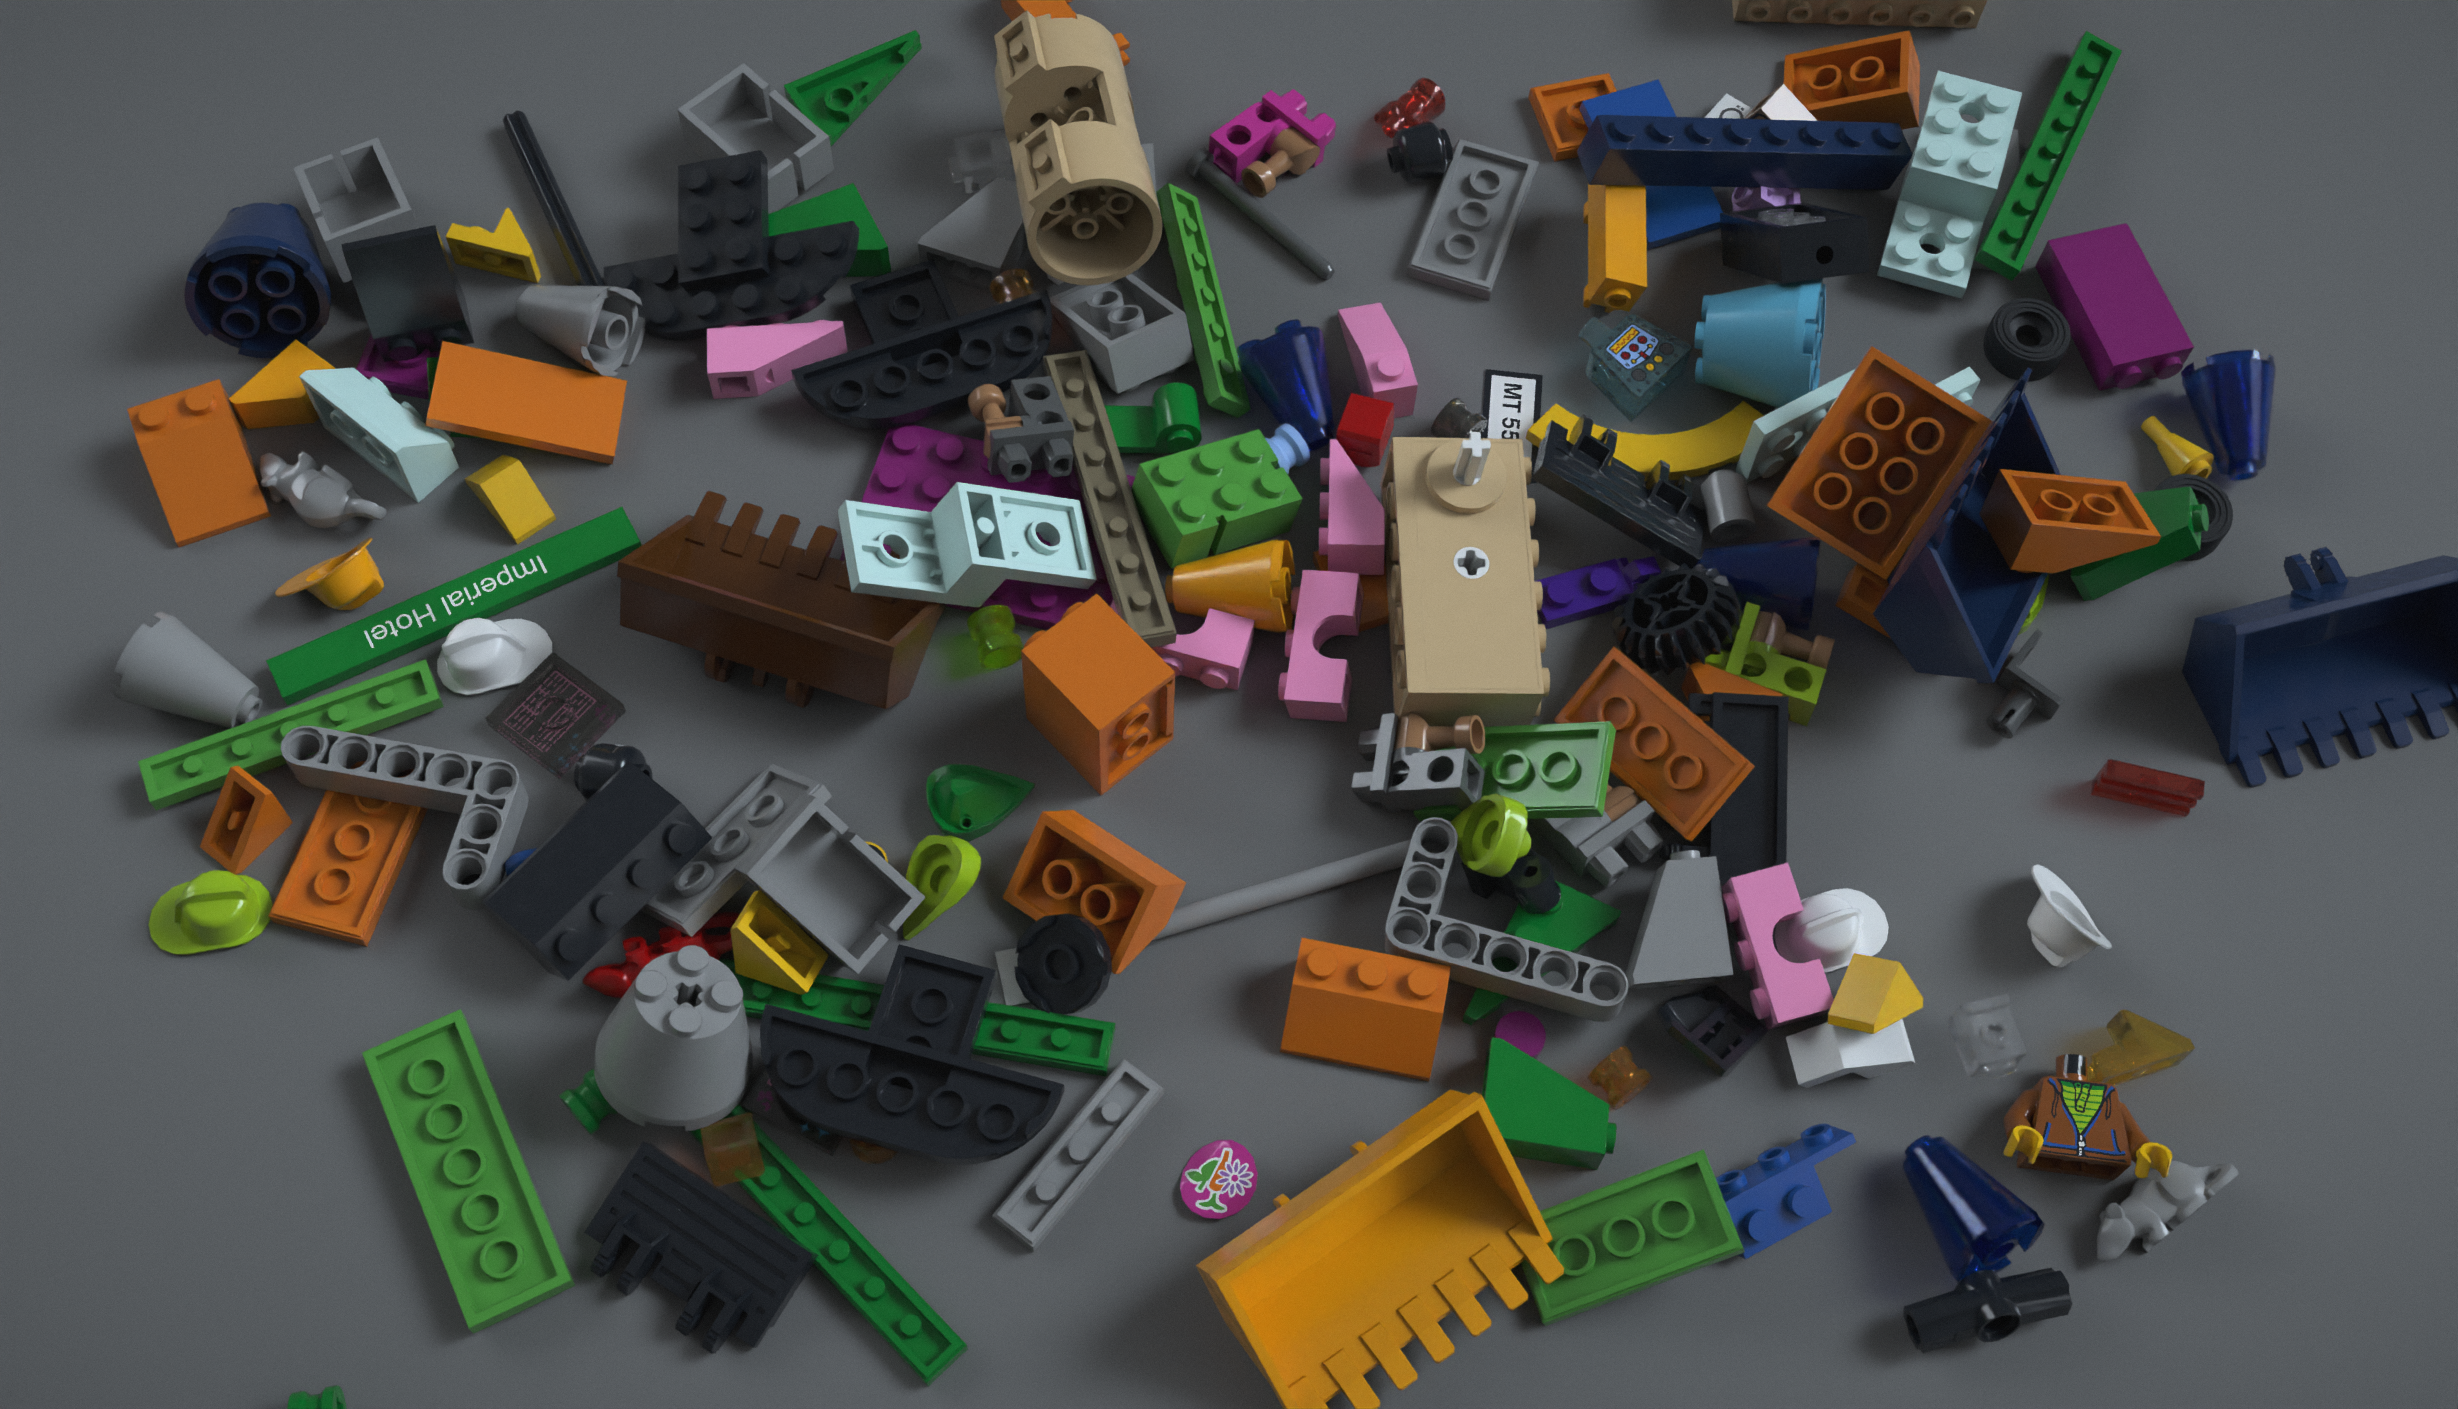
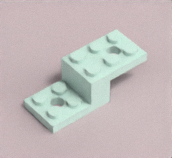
(1949, 184)
(1787, 430)
(965, 545)

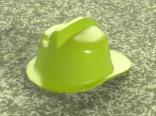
(210, 913)

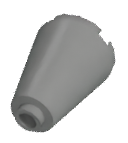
(586, 323)
(184, 676)

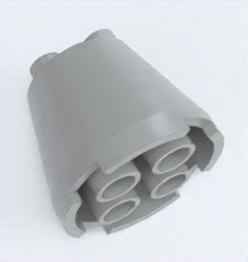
(676, 1043)

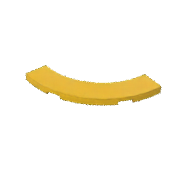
(1686, 451)

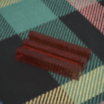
(2147, 787)

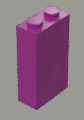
(2114, 307)

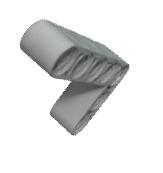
(426, 789)
(1487, 944)

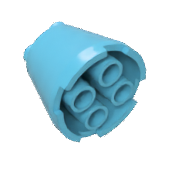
(1763, 341)

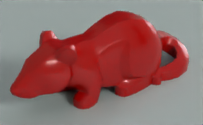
(616, 978)

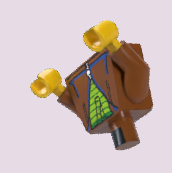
(2079, 1128)

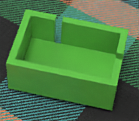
(1223, 481)

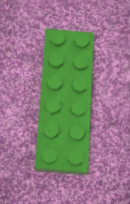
(467, 1171)

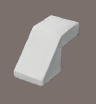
(1835, 1051)

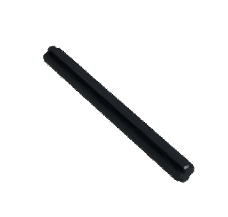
(551, 200)

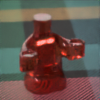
(1417, 106)

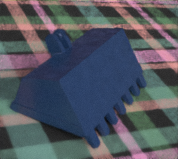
(2328, 663)

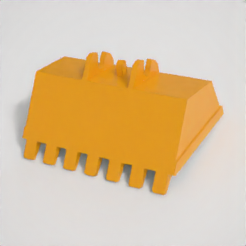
(1382, 1257)

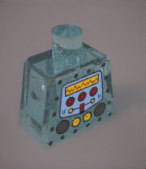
(1633, 361)

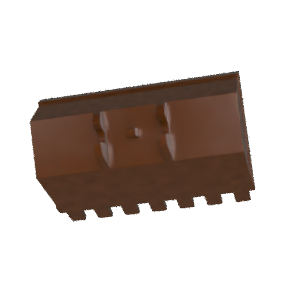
(773, 607)

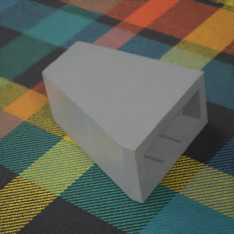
(978, 237)
(1682, 927)

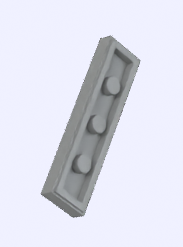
(1078, 1155)

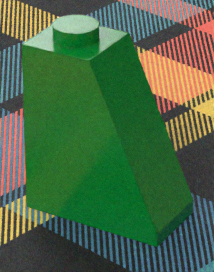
(834, 208)
(2179, 523)
(1543, 1111)

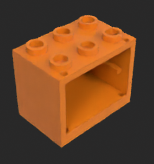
(1098, 693)

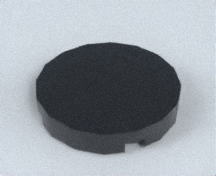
(1063, 964)

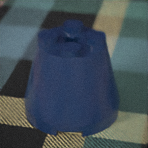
(259, 281)

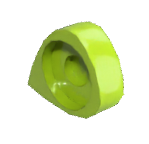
(1492, 834)
(944, 873)

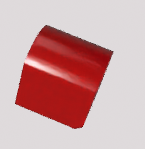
(1365, 429)

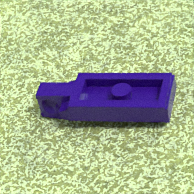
(1591, 589)

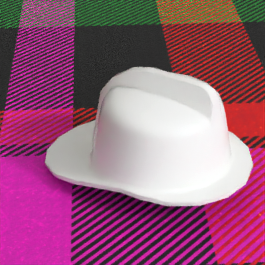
(491, 654)
(2060, 922)
(1833, 929)

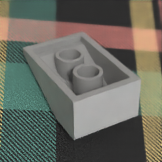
(1126, 331)

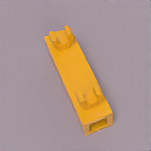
(1615, 246)

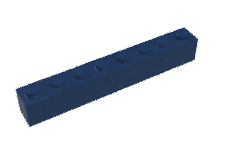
(1742, 152)

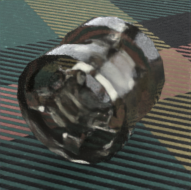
(1457, 421)

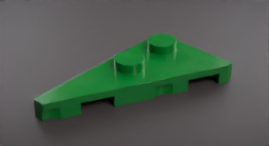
(845, 89)
(1565, 927)

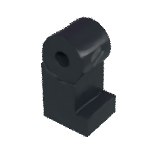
(1528, 882)

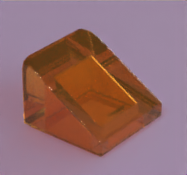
(732, 1149)

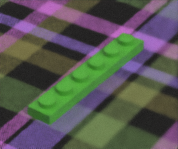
(1203, 301)
(257, 744)

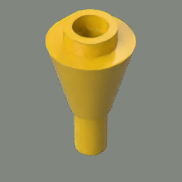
(2178, 453)

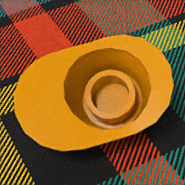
(340, 581)

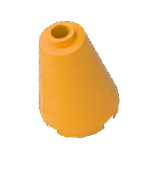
(1241, 582)

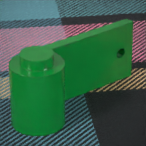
(1164, 427)

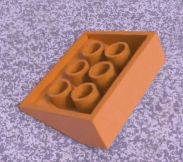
(1879, 462)

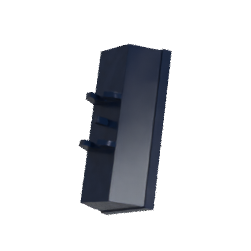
(1953, 595)

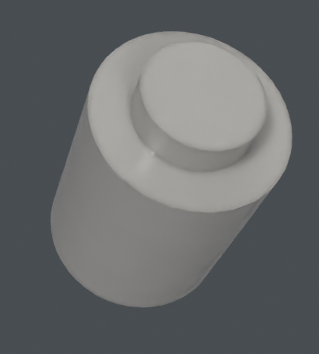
(1727, 506)

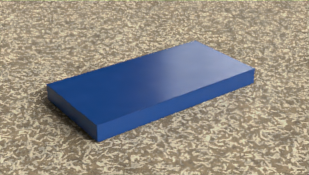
(1670, 210)

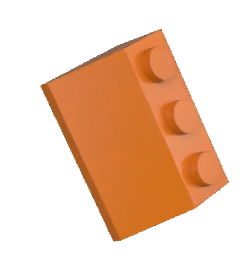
(1094, 875)
(1365, 1009)

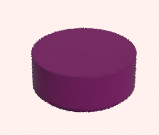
(1522, 1031)

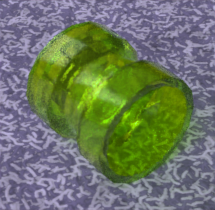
(995, 636)

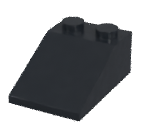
(408, 292)

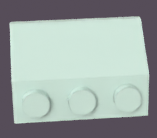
(381, 429)

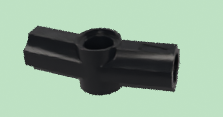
(1987, 1307)

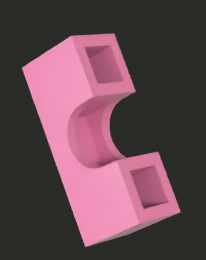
(1324, 607)
(1214, 652)
(1782, 989)

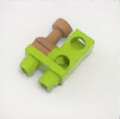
(1759, 658)

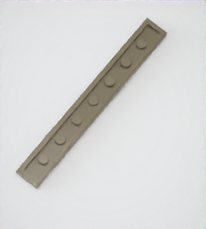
(1110, 501)

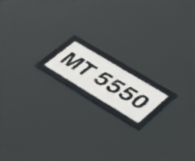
(1512, 407)

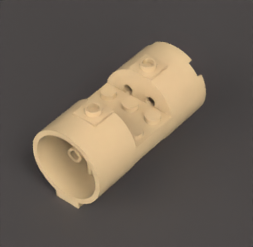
(1075, 149)

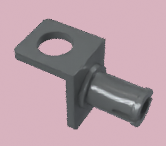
(2023, 694)

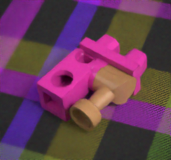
(1276, 128)

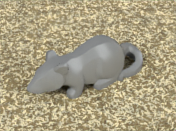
(316, 494)
(2156, 1203)

